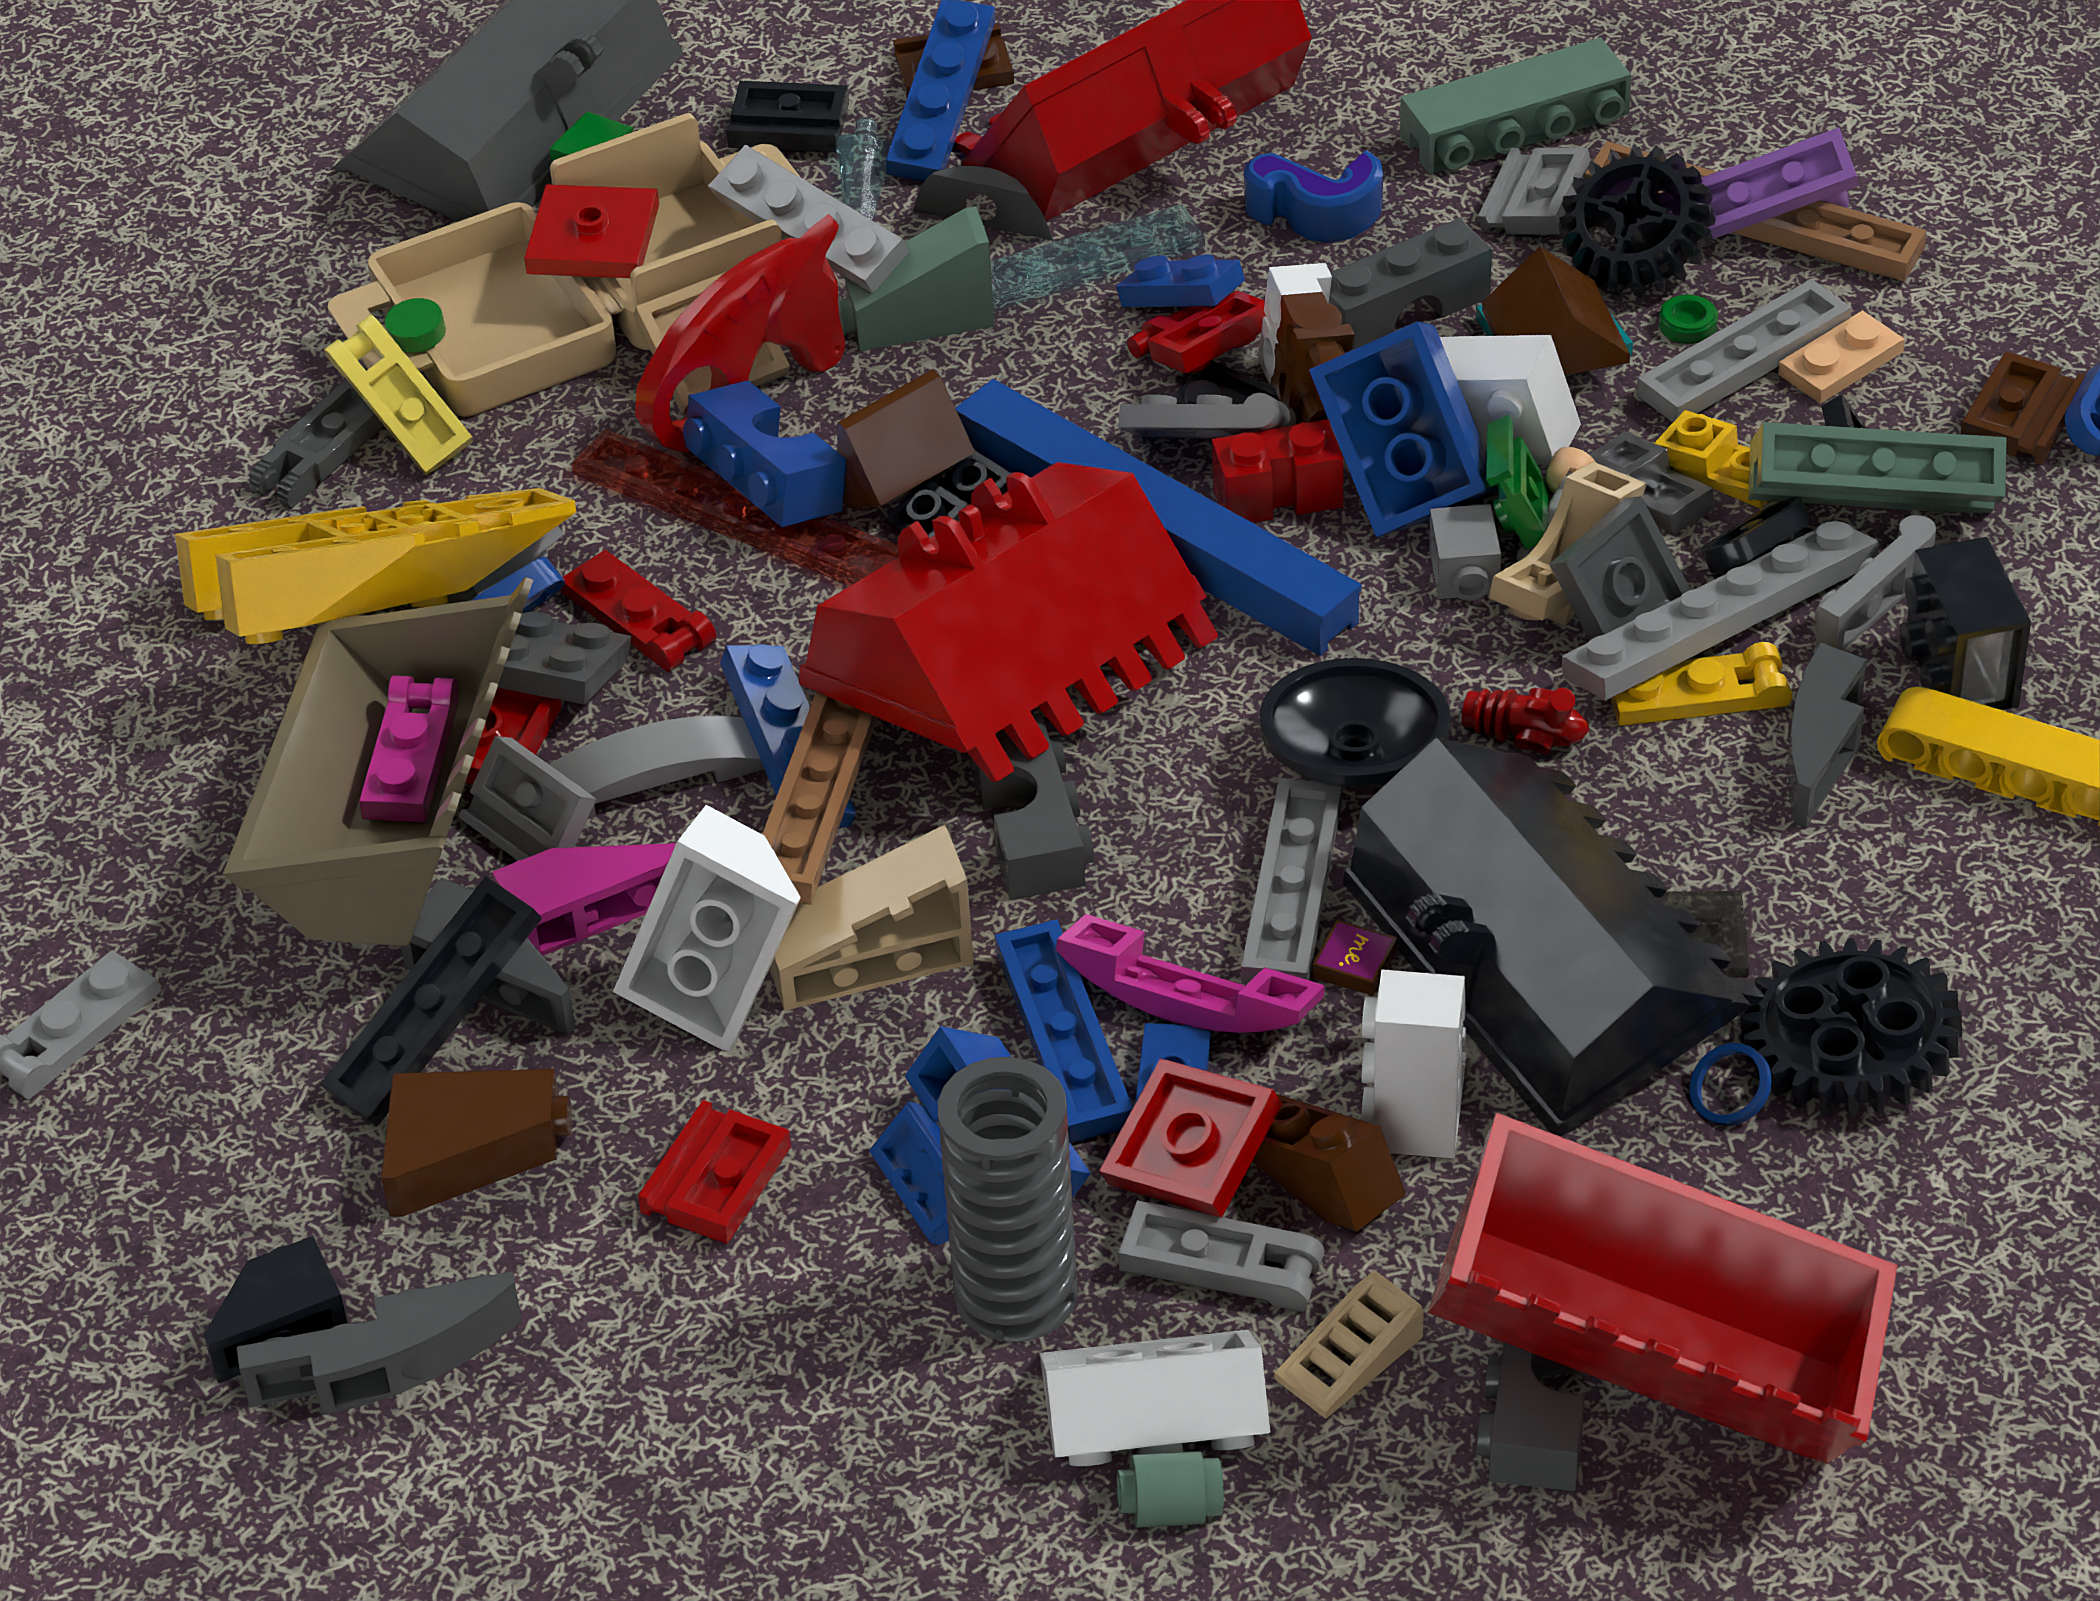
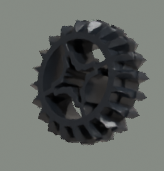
(1644, 250)

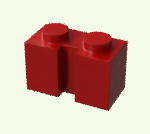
(1278, 469)

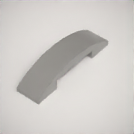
(661, 755)

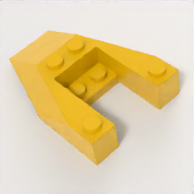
(356, 560)

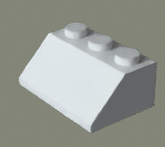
(710, 930)
(1155, 1396)

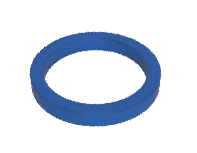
(1757, 1101)

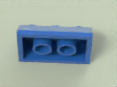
(1404, 428)

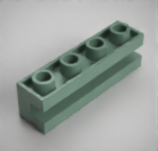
(1515, 105)
(1877, 468)

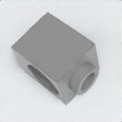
(1464, 551)

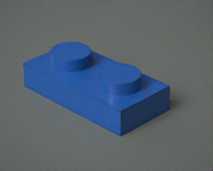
(1180, 283)

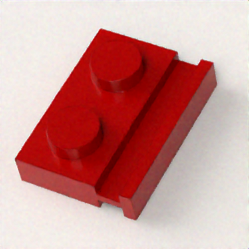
(715, 1171)

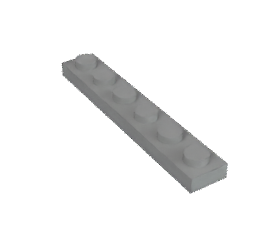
(1718, 609)

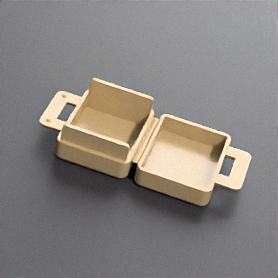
(531, 331)

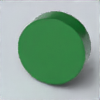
(1688, 319)
(416, 324)

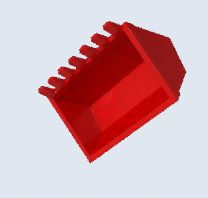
(1141, 97)
(1668, 1291)

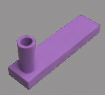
(1777, 183)

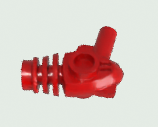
(1535, 720)

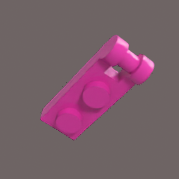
(409, 750)

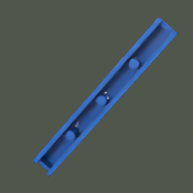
(1219, 547)

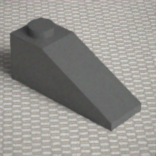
(524, 984)

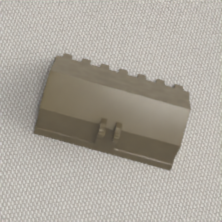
(304, 827)

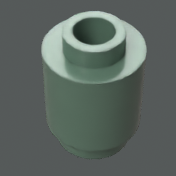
(1171, 1489)

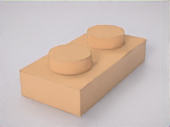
(1841, 356)

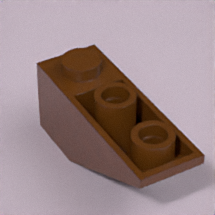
(1330, 1163)

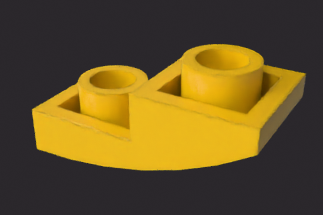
(1709, 454)

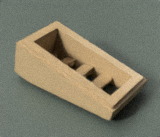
(1379, 1312)

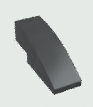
(1824, 728)

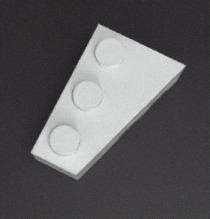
(1518, 379)
(1415, 1061)

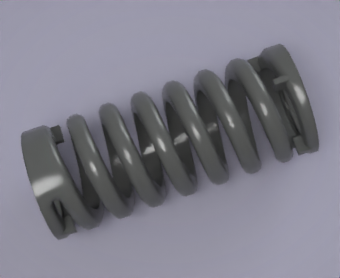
(1008, 1198)

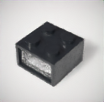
(1966, 624)

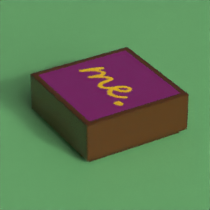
(1354, 957)

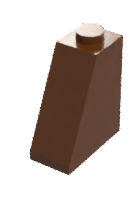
(467, 1132)

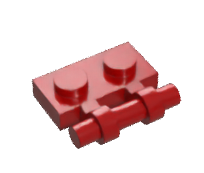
(1200, 333)

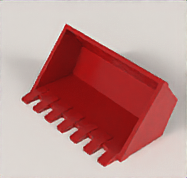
(1010, 614)

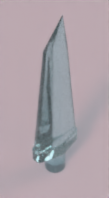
(862, 167)

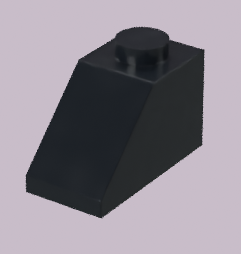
(274, 1297)

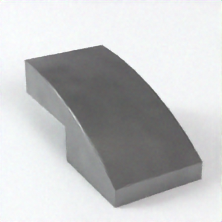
(1669, 496)

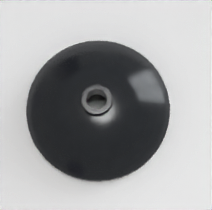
(1352, 720)

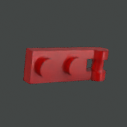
(638, 609)

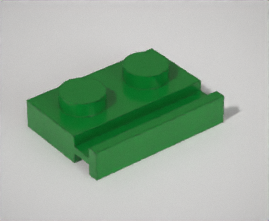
(1520, 483)

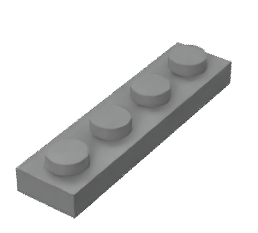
(769, 191)
(1741, 351)
(1292, 879)

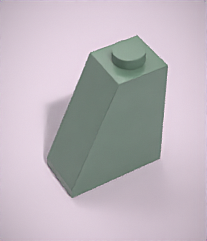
(932, 292)

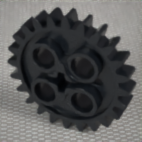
(1853, 1026)

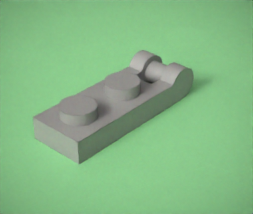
(1209, 418)
(1874, 587)
(74, 1022)
(1221, 1254)

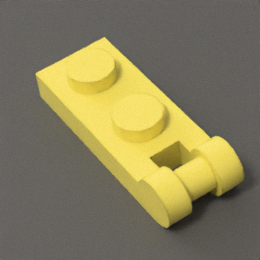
(400, 396)

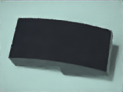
(949, 496)

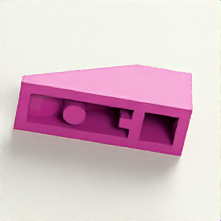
(585, 889)

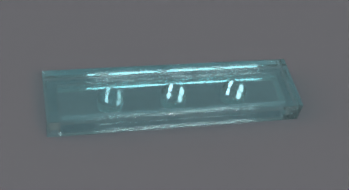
(1092, 255)

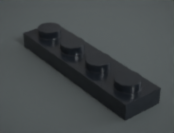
(432, 999)

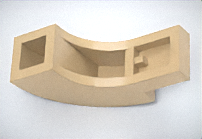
(1530, 583)

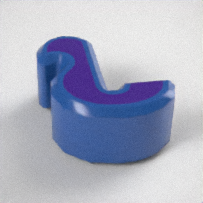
(1313, 202)

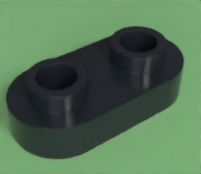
(1755, 535)

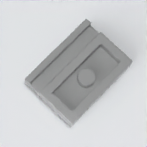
(1531, 190)
(525, 802)

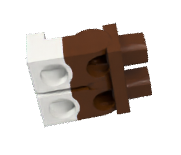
(1300, 334)

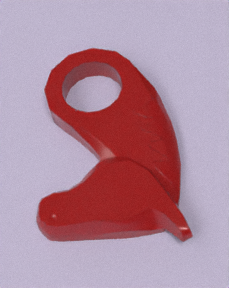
(771, 296)

